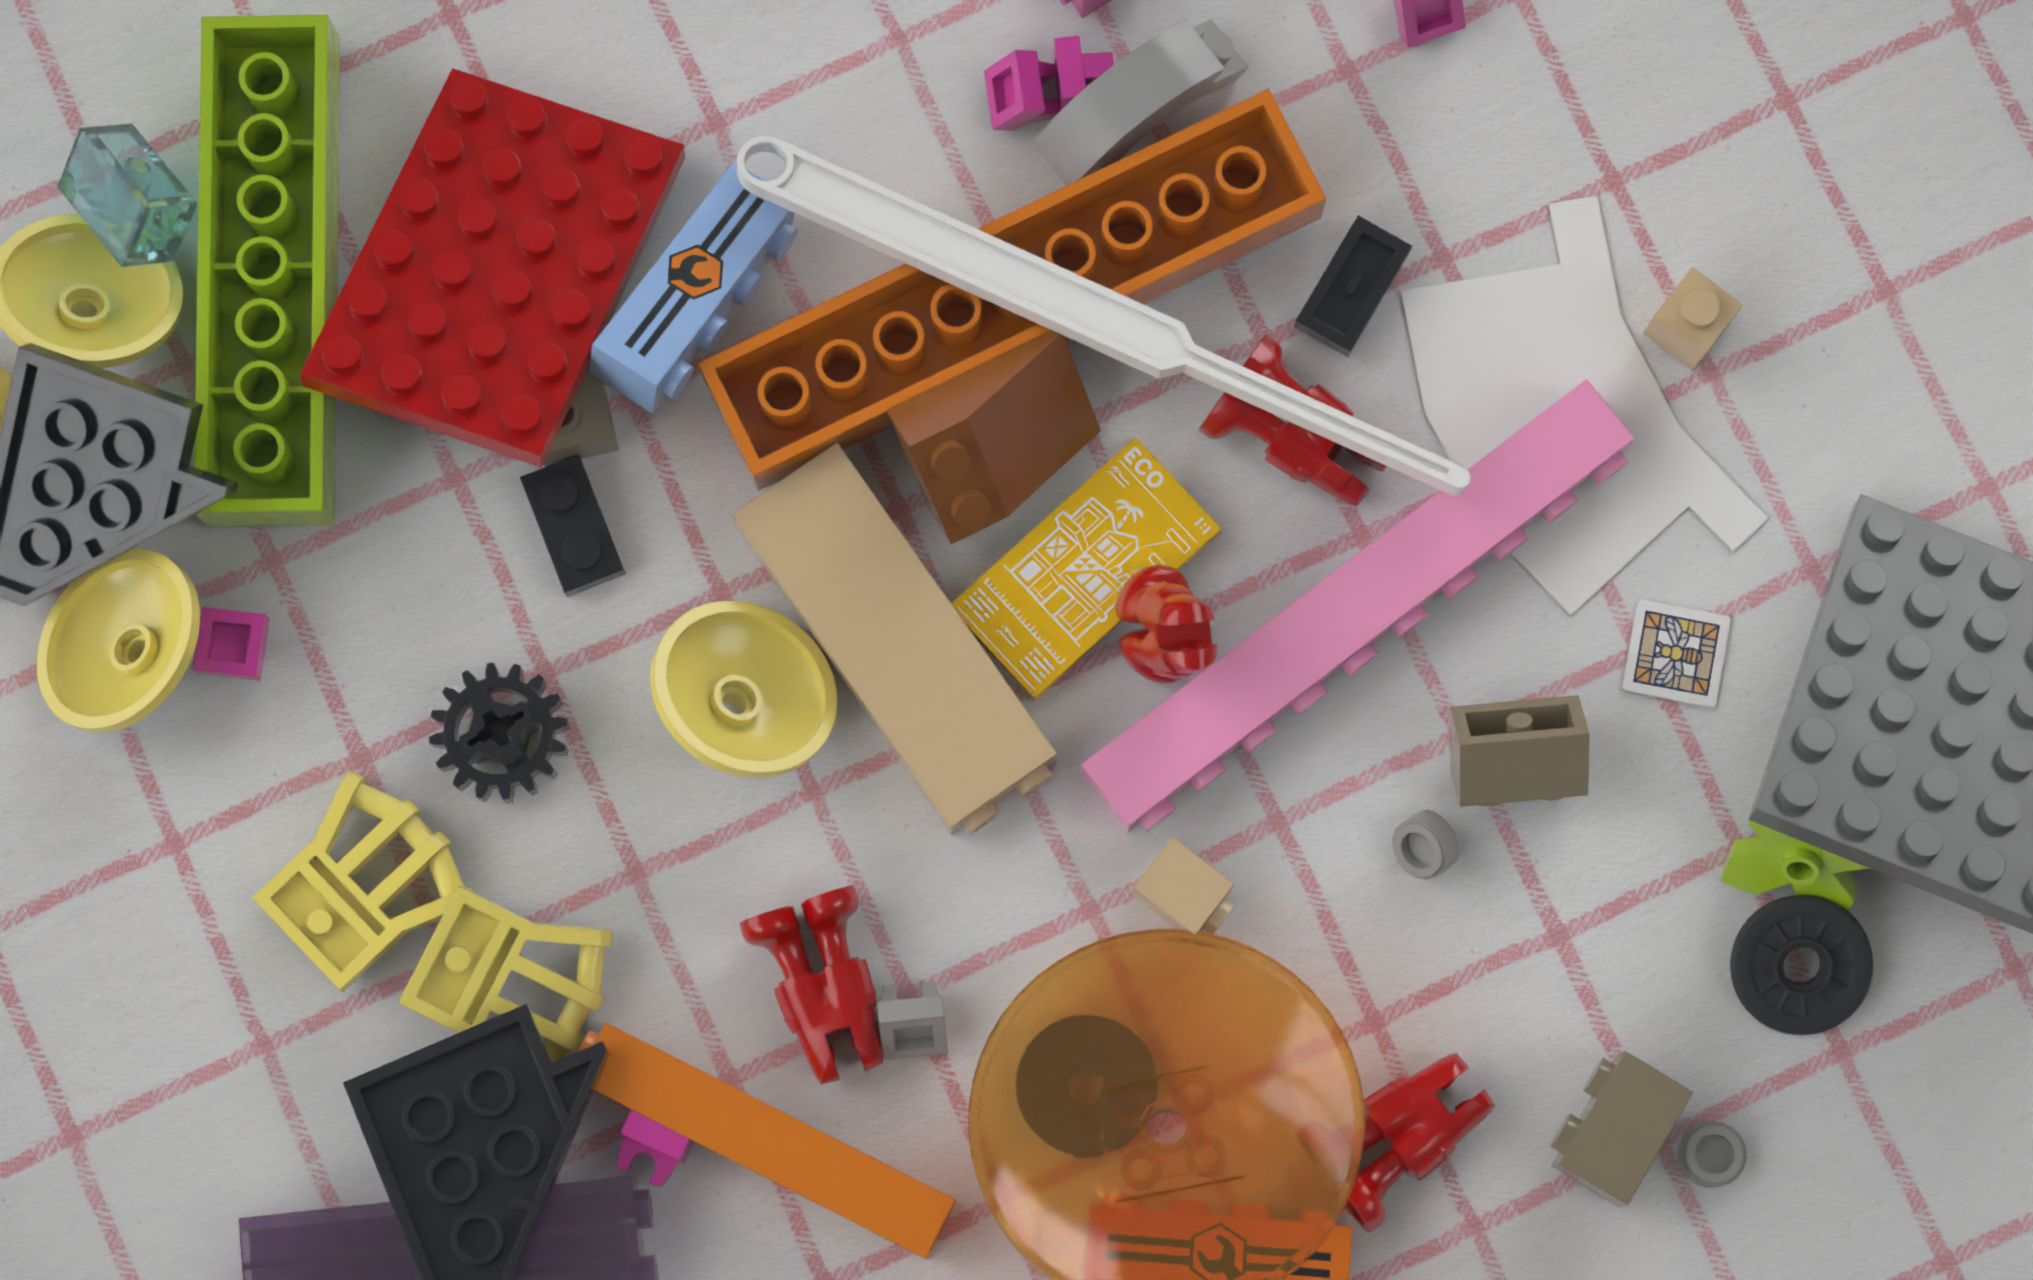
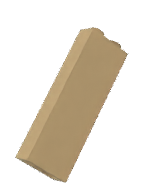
(896, 641)

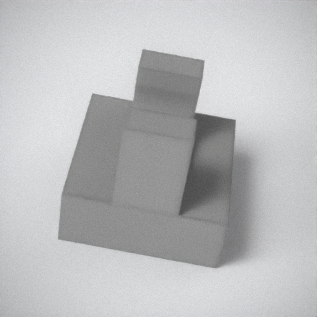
(912, 1025)

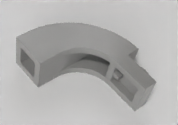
(1137, 96)

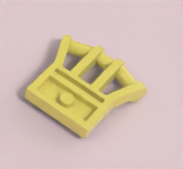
(330, 912)
(473, 956)

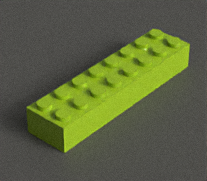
(267, 264)

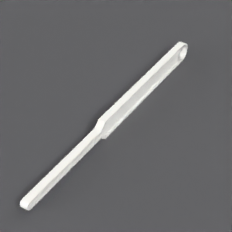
(1058, 299)

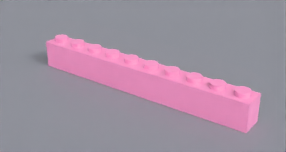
(1356, 607)

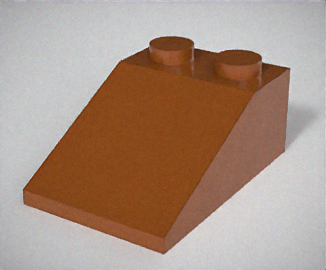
(995, 433)

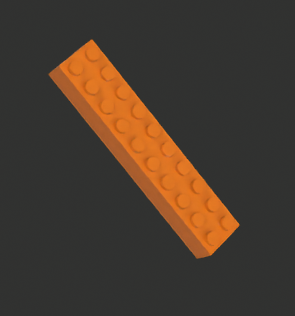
(1126, 227)

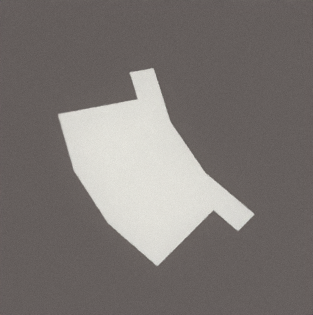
(1518, 342)

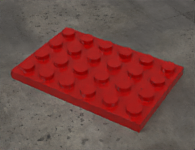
(494, 267)

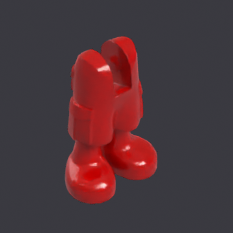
(1290, 448)
(1175, 624)
(823, 1000)
(1418, 1132)

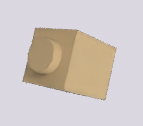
(1692, 318)
(1185, 890)

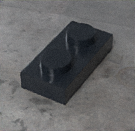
(1353, 286)
(572, 525)

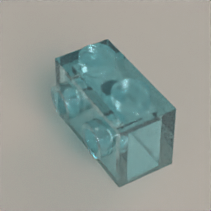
(127, 195)

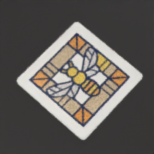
(1676, 653)

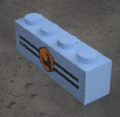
(690, 293)

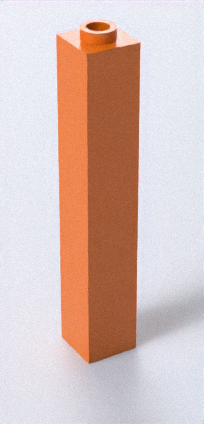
(770, 1142)

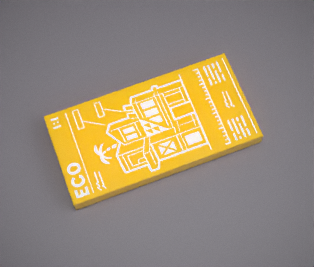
(1061, 582)

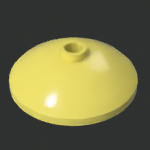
(78, 301)
(118, 641)
(759, 667)

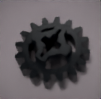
(472, 747)

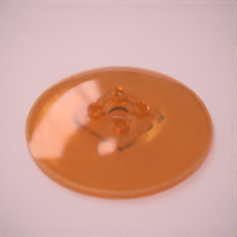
(1151, 1031)

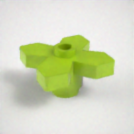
(1778, 860)

